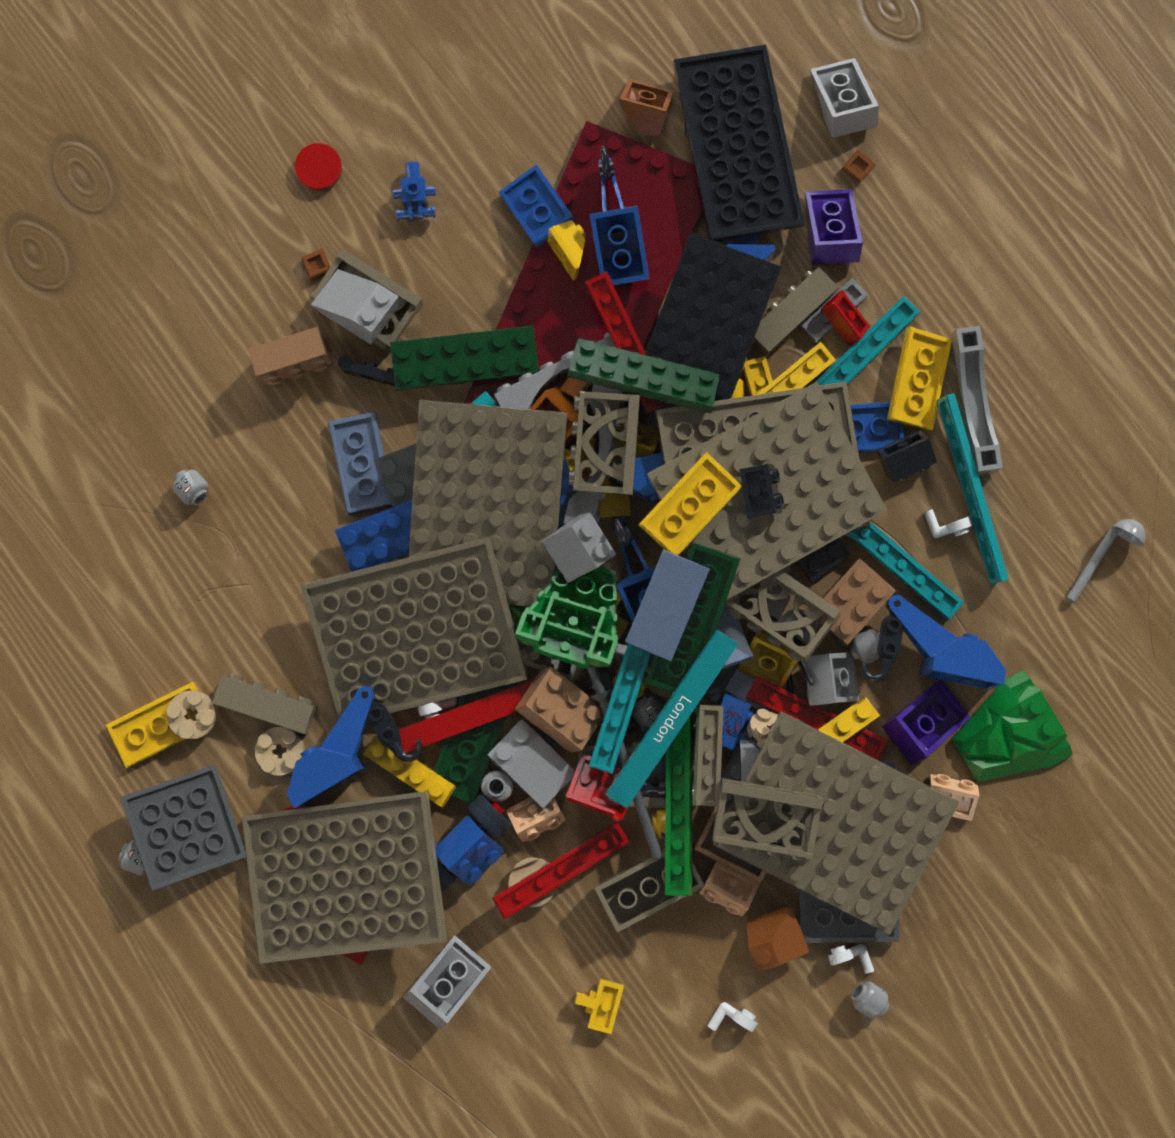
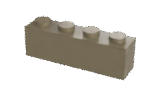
(794, 309)
(265, 704)

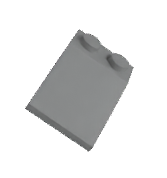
(845, 98)
(356, 304)
(531, 764)
(447, 982)

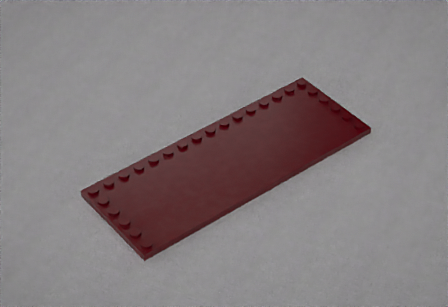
(564, 308)

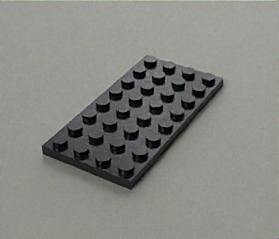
(738, 143)
(711, 313)

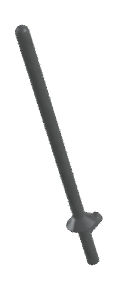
(602, 697)

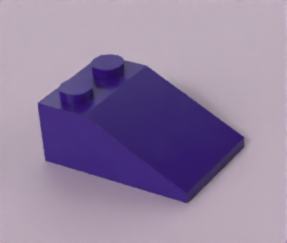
(833, 227)
(926, 722)

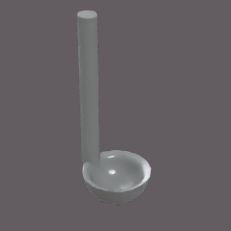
(1127, 529)

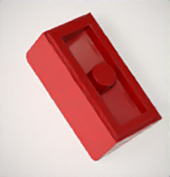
(845, 318)

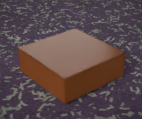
(858, 166)
(316, 264)

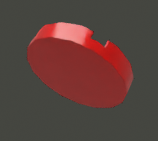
(318, 166)

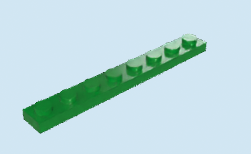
(679, 812)

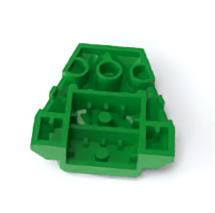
(574, 619)
(1012, 732)

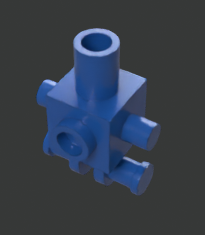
(414, 194)

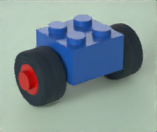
(469, 847)

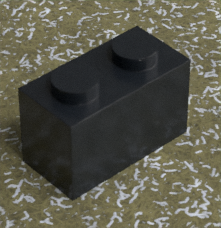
(907, 456)

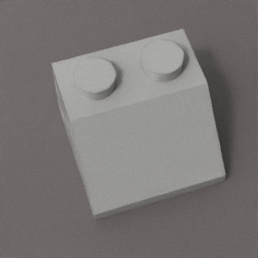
(578, 547)
(833, 679)

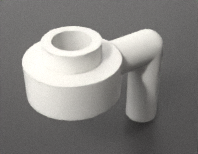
(958, 527)
(432, 709)
(841, 954)
(743, 1018)

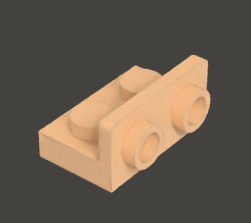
(963, 791)
(531, 819)
(729, 889)

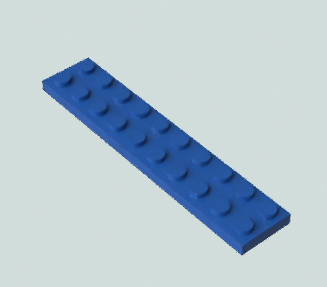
(387, 533)

